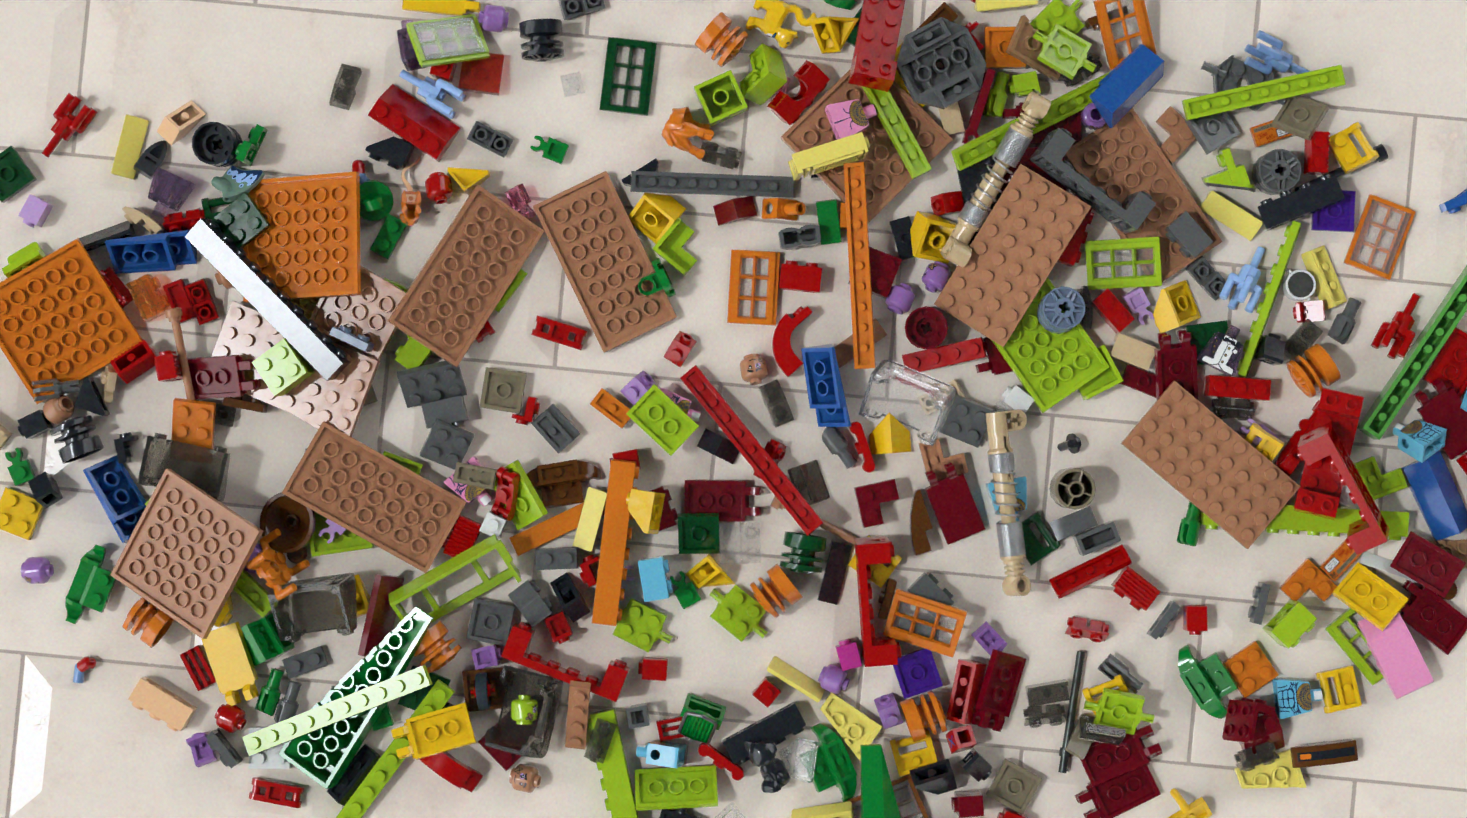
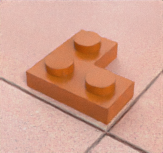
(1308, 577)

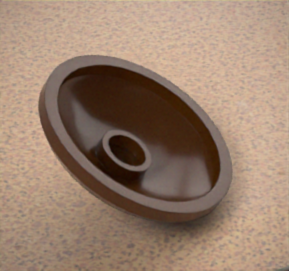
(280, 513)

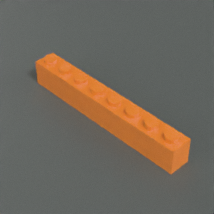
(613, 544)

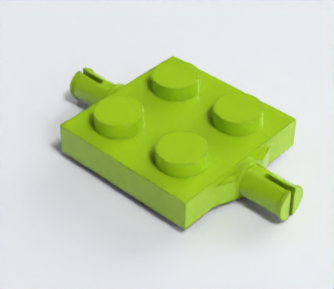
(1058, 13)
(1064, 51)
(738, 613)
(641, 625)
(1119, 710)

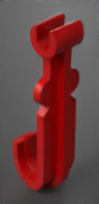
(1288, 458)

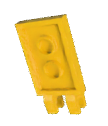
(443, 7)
(231, 663)
(436, 732)

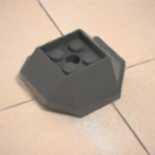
(955, 49)

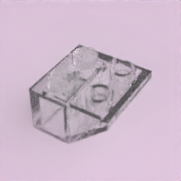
(739, 542)

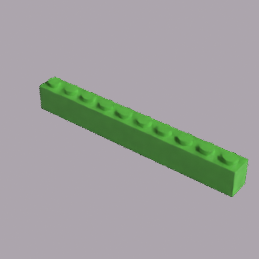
(1416, 360)

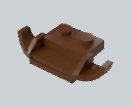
(562, 481)

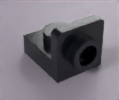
(123, 450)

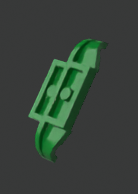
(90, 585)
(1206, 681)
(833, 763)

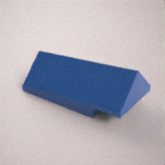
(1127, 84)
(151, 252)
(825, 386)
(117, 495)
(1437, 496)

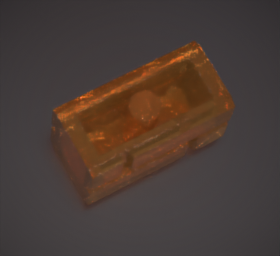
(148, 297)

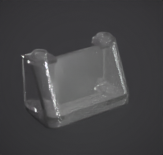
(910, 397)

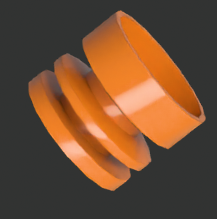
(721, 39)
(1316, 369)
(775, 591)
(147, 618)
(435, 647)
(923, 716)

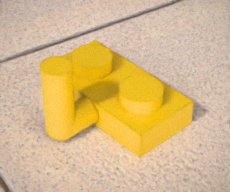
(1196, 809)

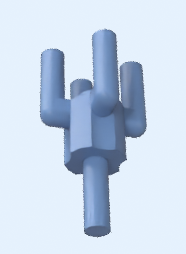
(1273, 57)

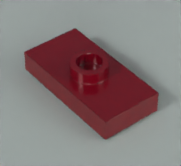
(1139, 380)

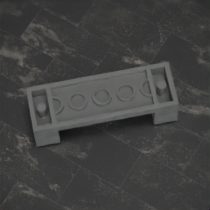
(1124, 216)

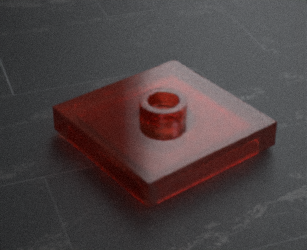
(482, 75)

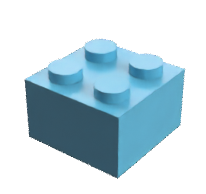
(654, 578)

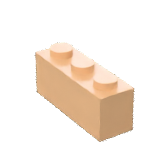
(162, 704)

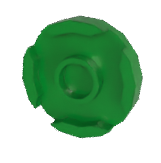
(375, 200)
(659, 279)

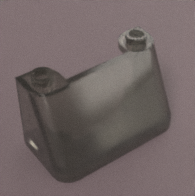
(197, 464)
(316, 606)
(529, 739)

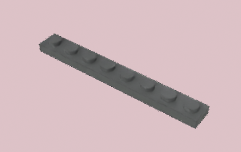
(712, 184)

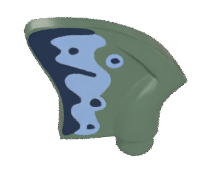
(237, 182)

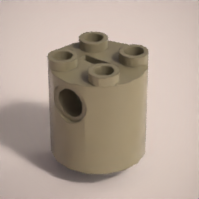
(1075, 478)

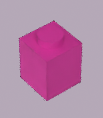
(848, 654)

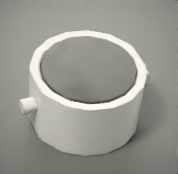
(1298, 285)

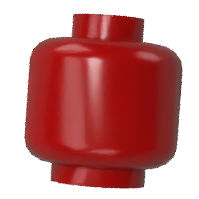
(438, 187)
(230, 718)

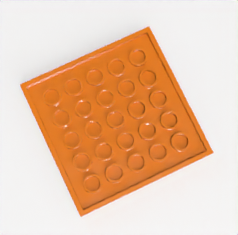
(312, 234)
(61, 319)

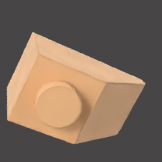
(180, 122)

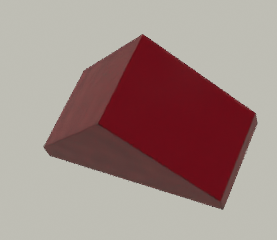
(735, 210)

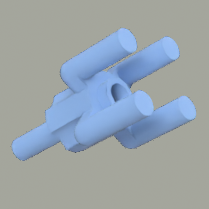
(435, 92)
(1245, 283)

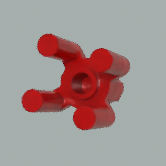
(67, 122)
(1399, 330)

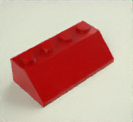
(414, 122)

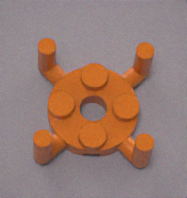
(273, 567)

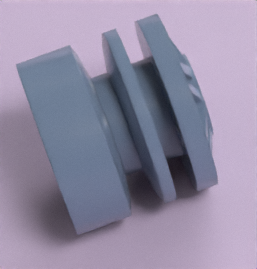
(1051, 316)

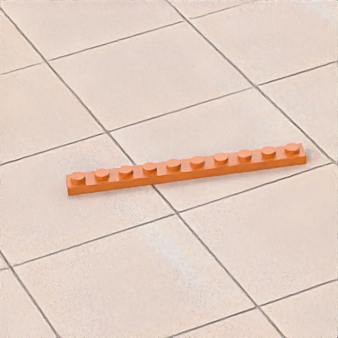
(859, 265)

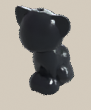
(772, 769)

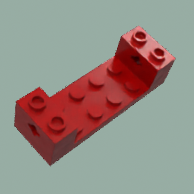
(876, 44)
(1320, 481)
(1372, 527)
(517, 648)
(875, 650)

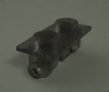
(1078, 77)
(727, 155)
(1242, 408)
(1053, 716)
(600, 741)
(1263, 756)

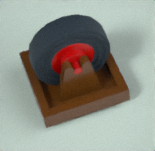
(483, 689)

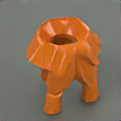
(682, 127)

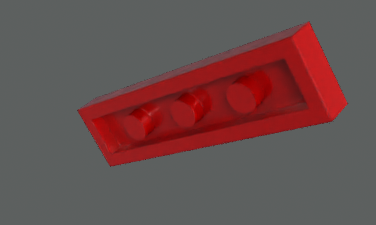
(945, 355)
(1090, 571)

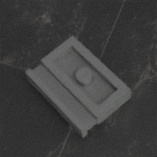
(555, 428)
(219, 742)

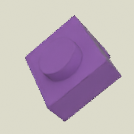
(637, 387)
(989, 638)
(486, 656)
(888, 711)
(201, 750)

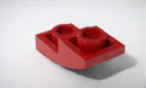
(201, 301)

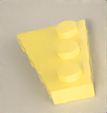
(850, 723)
(1274, 775)

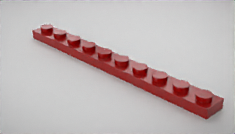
(752, 450)

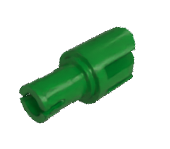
(1190, 527)
(270, 693)

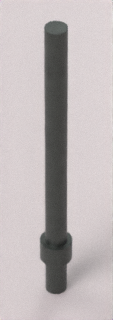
(1071, 711)

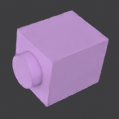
(35, 211)

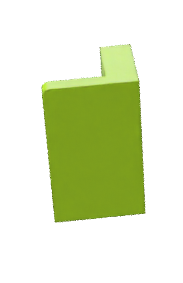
(766, 75)
(671, 245)
(1103, 381)

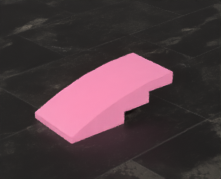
(1397, 656)

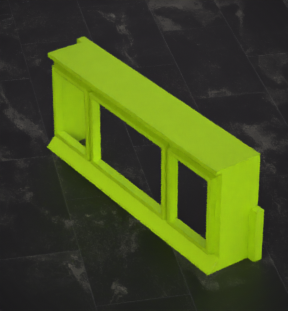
(450, 566)

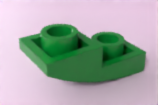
(828, 221)

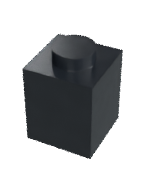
(34, 425)
(45, 489)

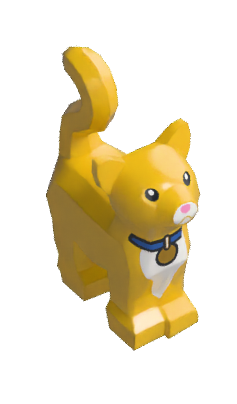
(775, 16)

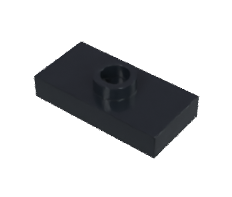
(902, 237)

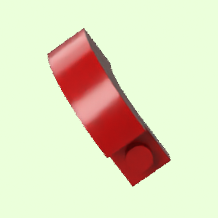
(781, 345)
(453, 770)

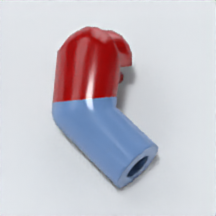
(359, 166)
(80, 668)

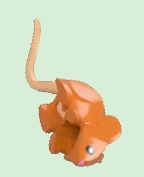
(410, 201)

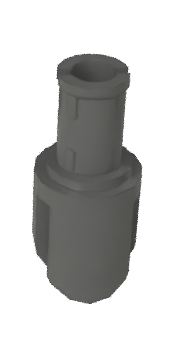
(1344, 322)
(58, 388)
(838, 445)
(1112, 666)
(288, 705)

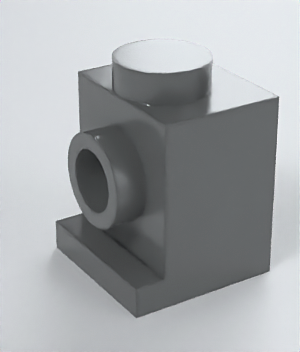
(638, 716)

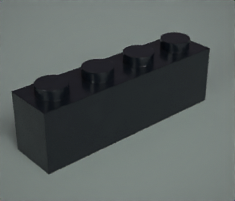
(1301, 202)
(769, 729)

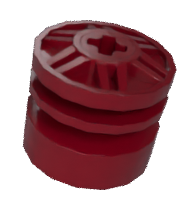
(915, 332)

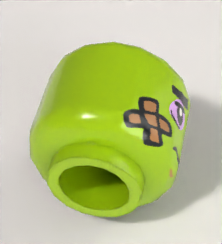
(524, 710)

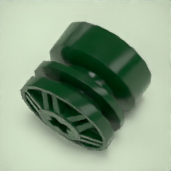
(803, 552)

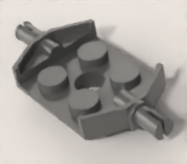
(1230, 71)

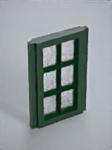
(628, 76)

